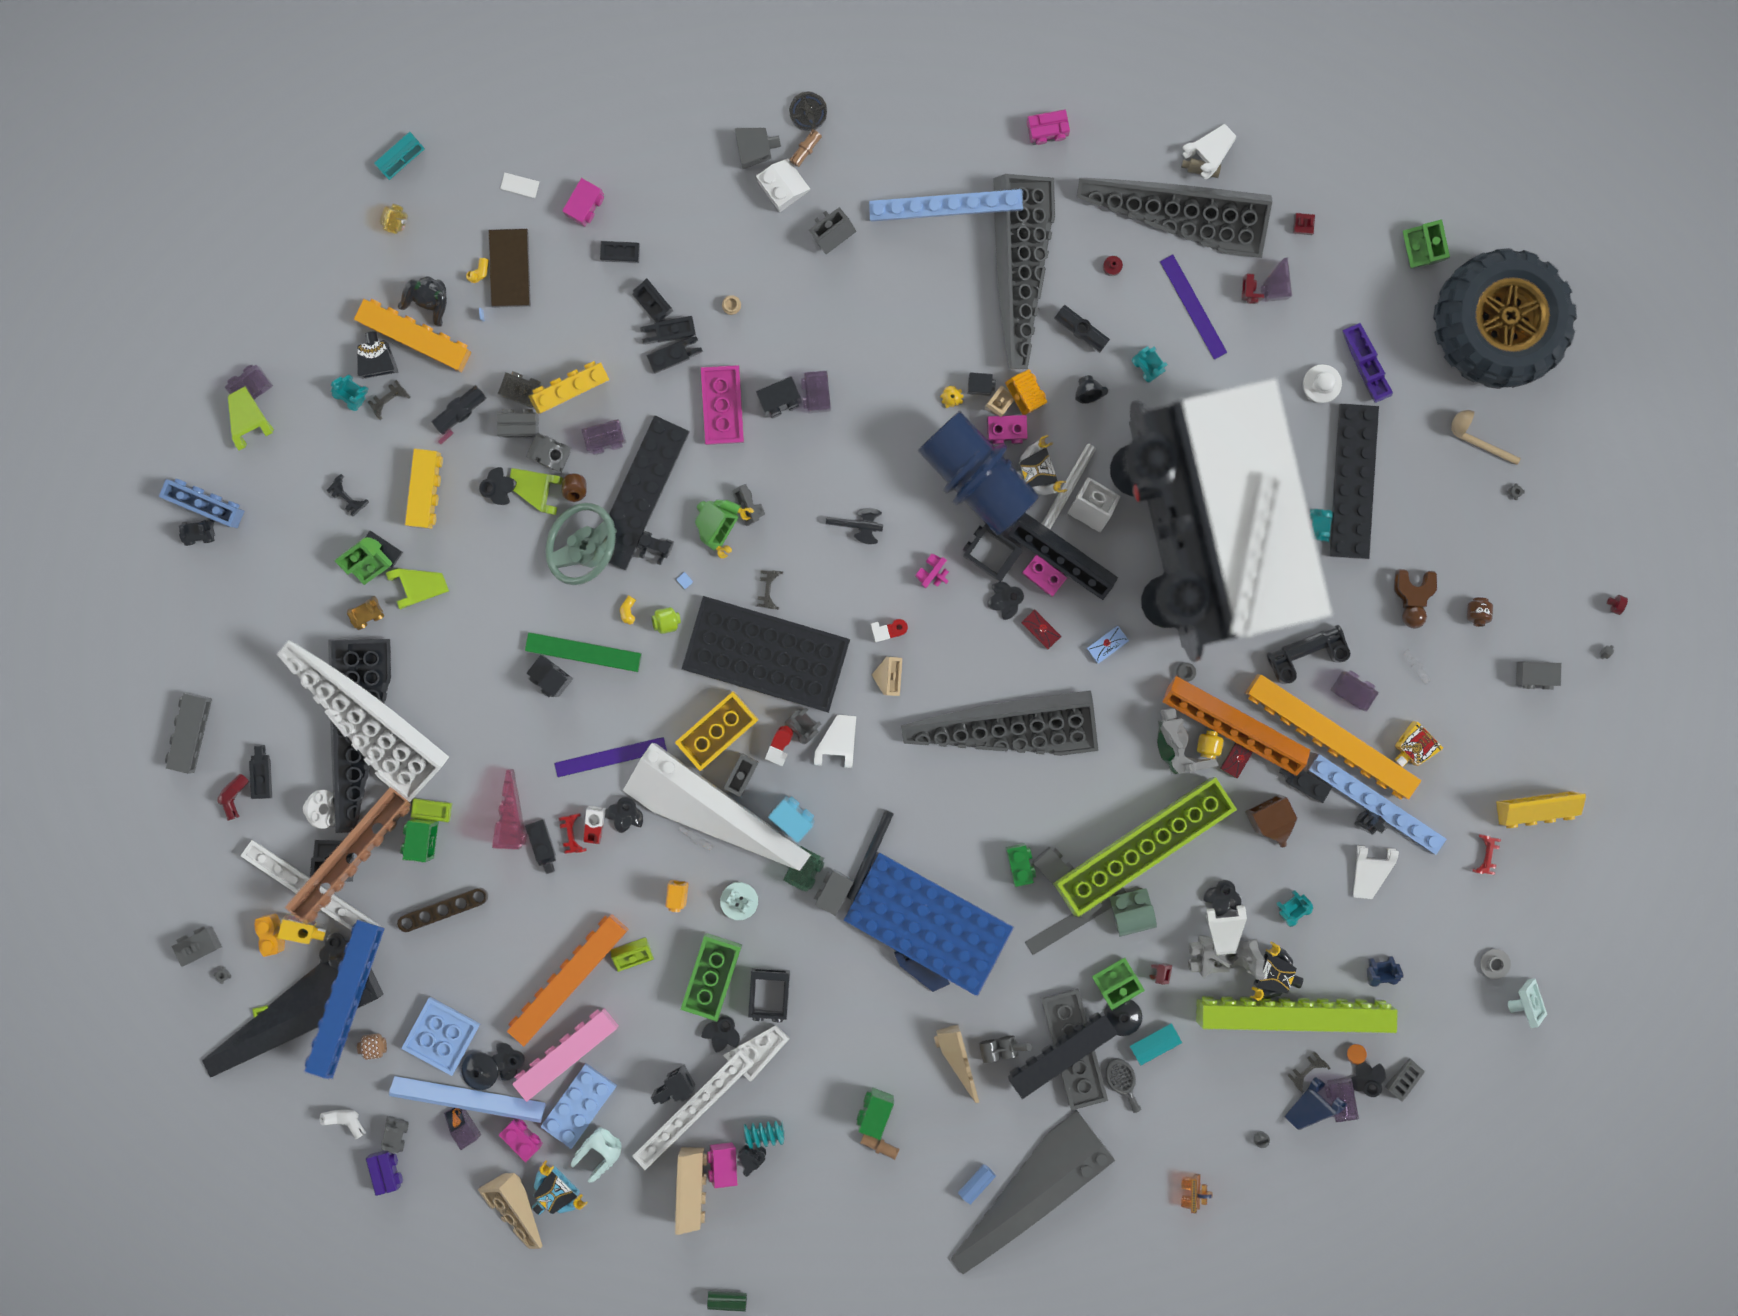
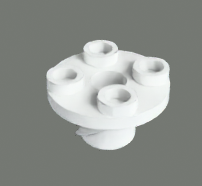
(1322, 383)
(320, 809)

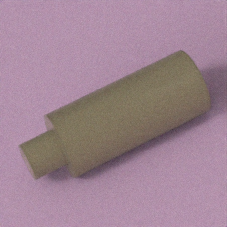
(1194, 166)

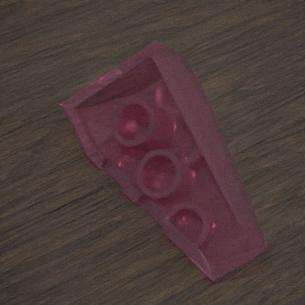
(510, 828)

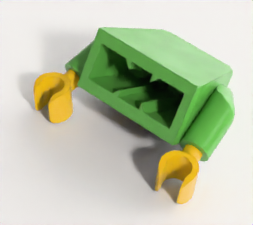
(717, 521)

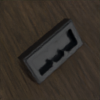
(619, 251)
(387, 548)

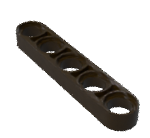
(433, 910)

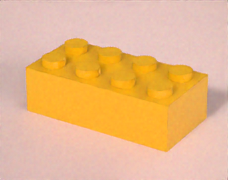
(716, 731)

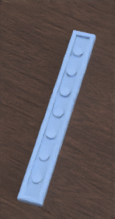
(467, 1099)

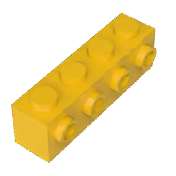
(568, 388)
(423, 488)

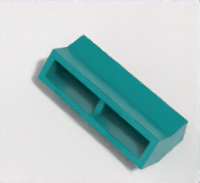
(399, 155)
(1156, 1044)

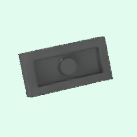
(744, 499)

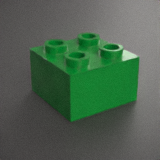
(419, 840)
(875, 1114)

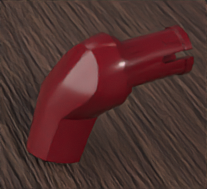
(228, 795)

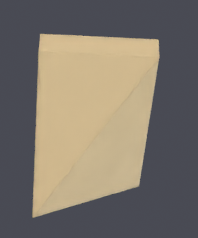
(999, 402)
(889, 676)

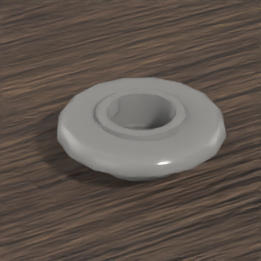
(1486, 962)

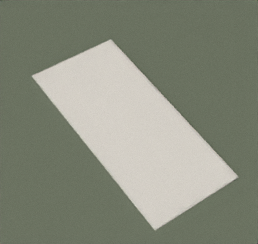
(519, 185)

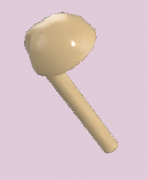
(1461, 424)

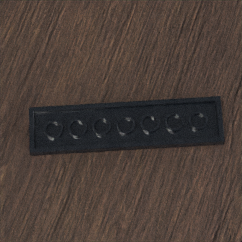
(1354, 481)
(644, 486)

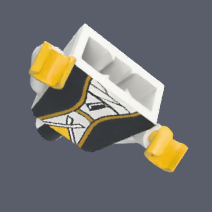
(1038, 470)

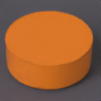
(1356, 1054)

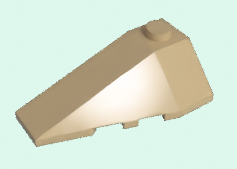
(954, 1051)
(511, 1200)

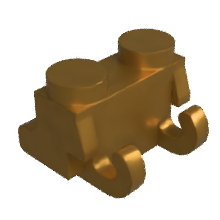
(365, 612)

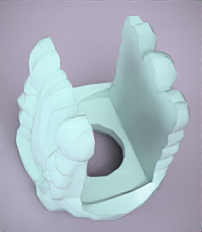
(597, 1141)

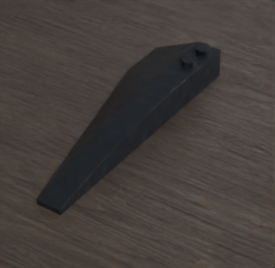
(369, 666)
(284, 1019)

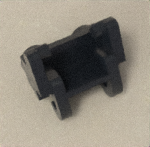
(197, 531)
(655, 546)
(750, 1159)

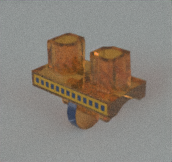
(1193, 1202)

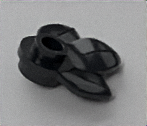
(500, 486)
(1003, 601)
(624, 817)
(1221, 900)
(331, 953)
(721, 1036)
(505, 1062)
(1366, 1076)

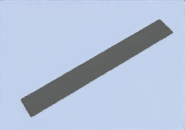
(1066, 926)

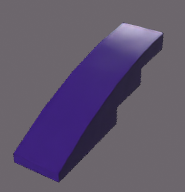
(1367, 362)

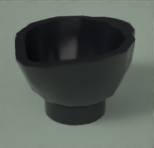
(1089, 390)

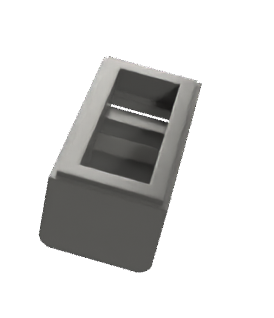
(1410, 1083)

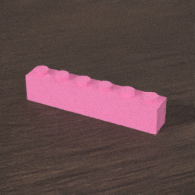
(565, 1054)

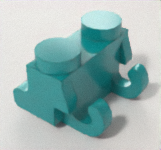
(1150, 363)
(349, 392)
(1321, 524)
(1295, 908)

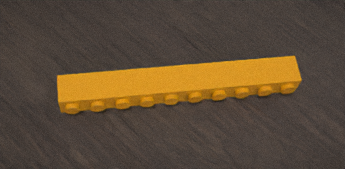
(1333, 737)

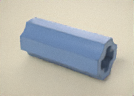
(977, 1184)

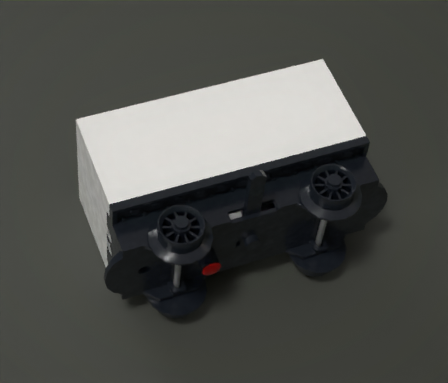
(1202, 481)

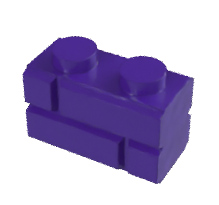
(384, 1172)

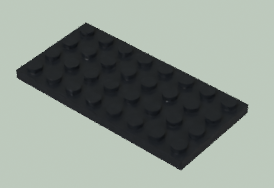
(765, 654)

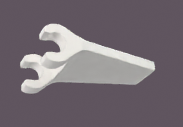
(1211, 149)
(838, 740)
(1371, 872)
(1226, 931)

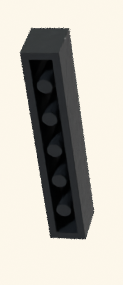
(1063, 556)
(1061, 1055)

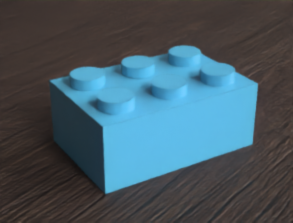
(792, 818)

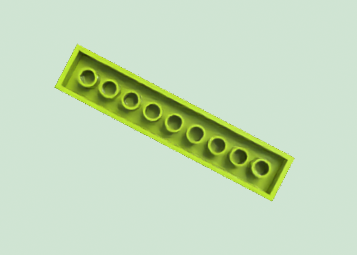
(1144, 846)
(1296, 1015)

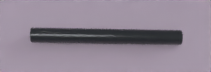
(870, 854)

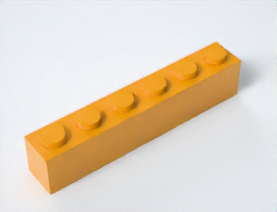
(412, 335)

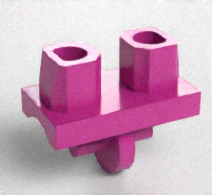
(937, 563)

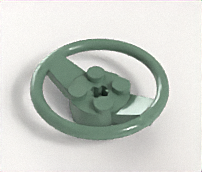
(585, 547)

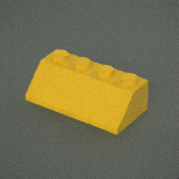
(1540, 808)

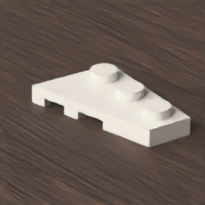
(761, 1050)

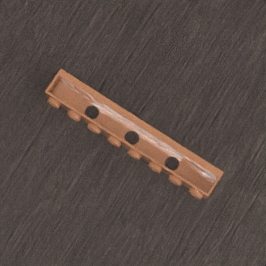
(336, 869)

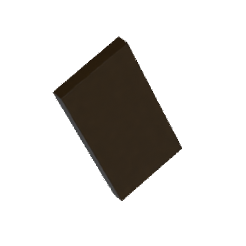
(509, 268)

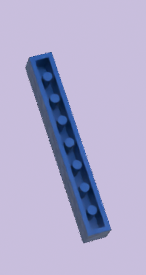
(344, 1000)

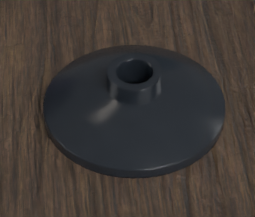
(1134, 1019)
(484, 1065)

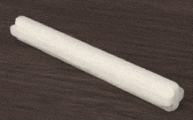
(1069, 485)

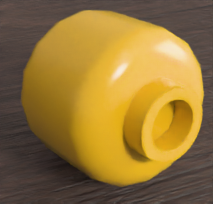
(1210, 744)

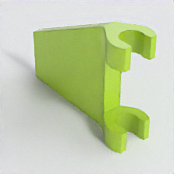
(245, 417)
(535, 488)
(418, 585)

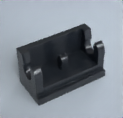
(652, 301)

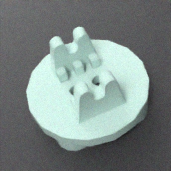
(731, 896)

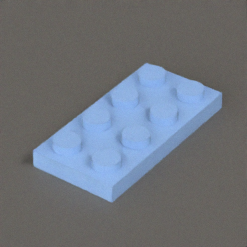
(578, 1106)

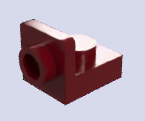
(1248, 286)

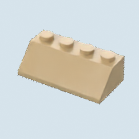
(690, 1190)

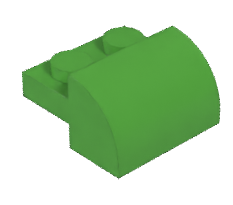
(1426, 244)
(364, 560)
(1118, 983)

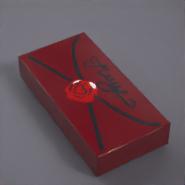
(1041, 629)
(1236, 760)

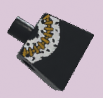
(375, 358)

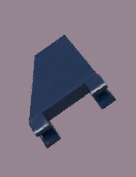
(924, 975)
(1313, 1107)

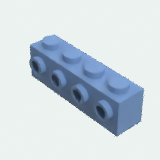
(203, 504)

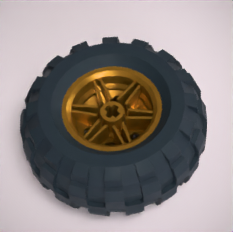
(1512, 278)

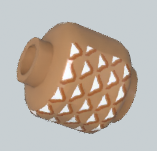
(372, 1046)

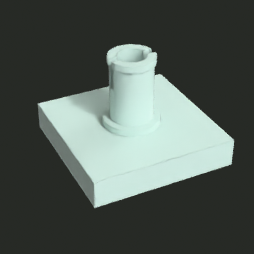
(1530, 1002)

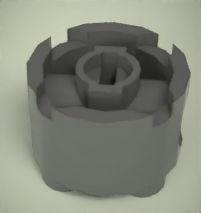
(549, 452)

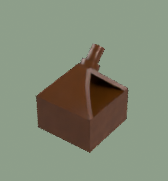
(1273, 819)

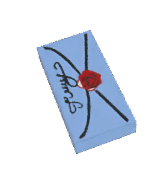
(1107, 644)

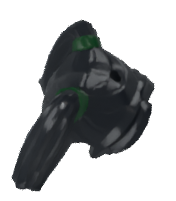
(426, 294)

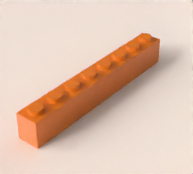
(1236, 725)
(567, 980)

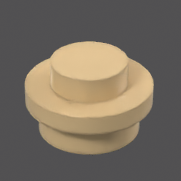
(731, 305)

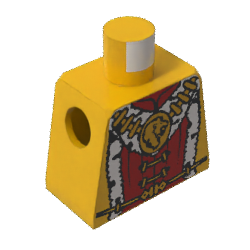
(1416, 745)
(292, 928)

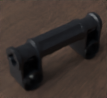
(1305, 647)

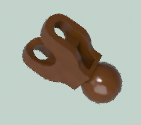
(1414, 597)

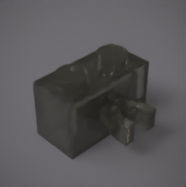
(518, 389)

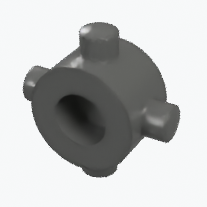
(1516, 491)
(1606, 652)
(222, 975)

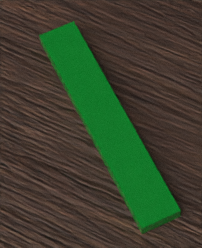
(583, 652)

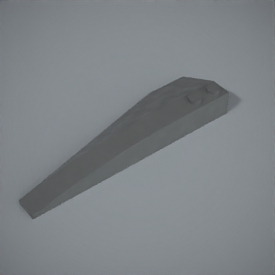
(1214, 217)
(1020, 260)
(1041, 725)
(1054, 1172)

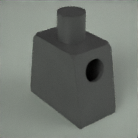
(755, 145)

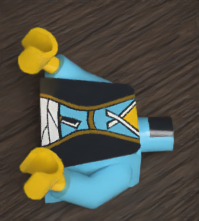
(555, 1192)

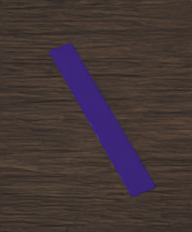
(1193, 306)
(605, 758)

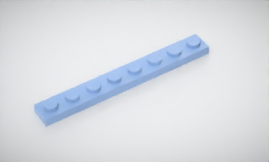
(946, 205)
(1377, 804)

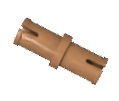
(805, 148)
(880, 1146)

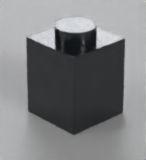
(981, 384)

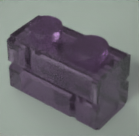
(817, 392)
(604, 436)
(1354, 690)
(1344, 1090)

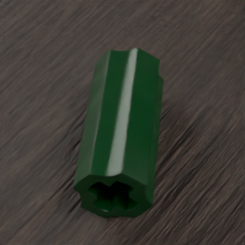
(726, 1301)

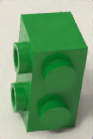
(1019, 864)

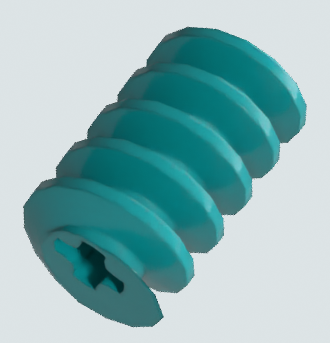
(764, 1134)

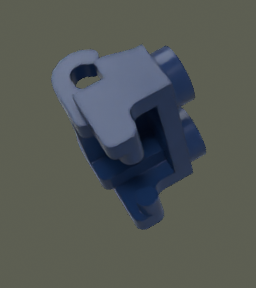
(1384, 972)

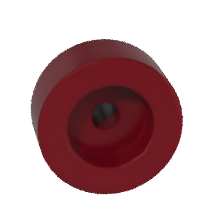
(1109, 268)
(1618, 604)

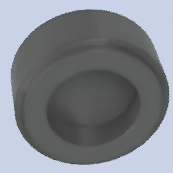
(1186, 671)

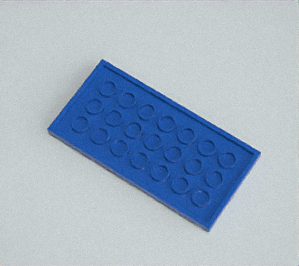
(929, 924)

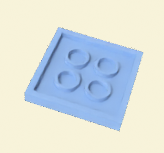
(440, 1036)

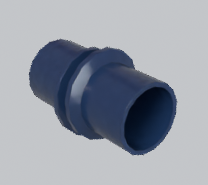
(978, 473)

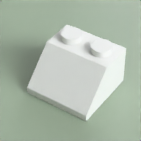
(782, 184)
(1094, 504)

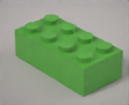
(711, 977)

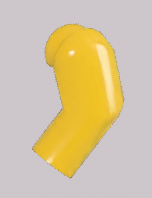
(480, 273)
(625, 610)

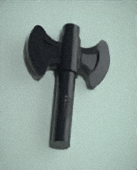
(867, 525)

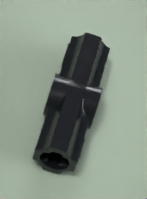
(1071, 320)
(459, 409)

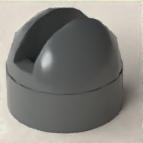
(1260, 1136)

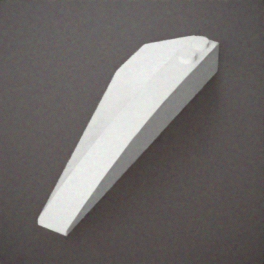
(388, 743)
(686, 797)

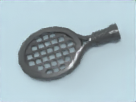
(1133, 1102)

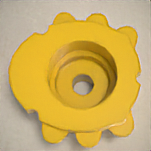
(946, 396)

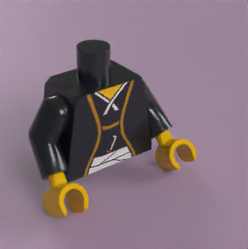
(1278, 974)

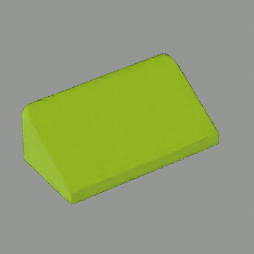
(631, 954)

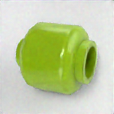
(665, 620)

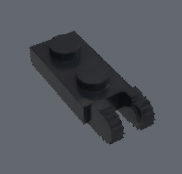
(670, 330)
(672, 355)

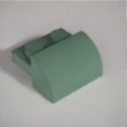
(1133, 912)

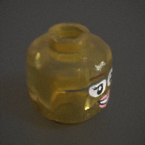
(393, 218)

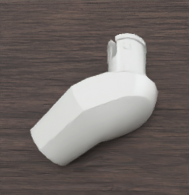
(343, 1117)

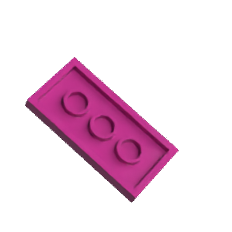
(722, 405)

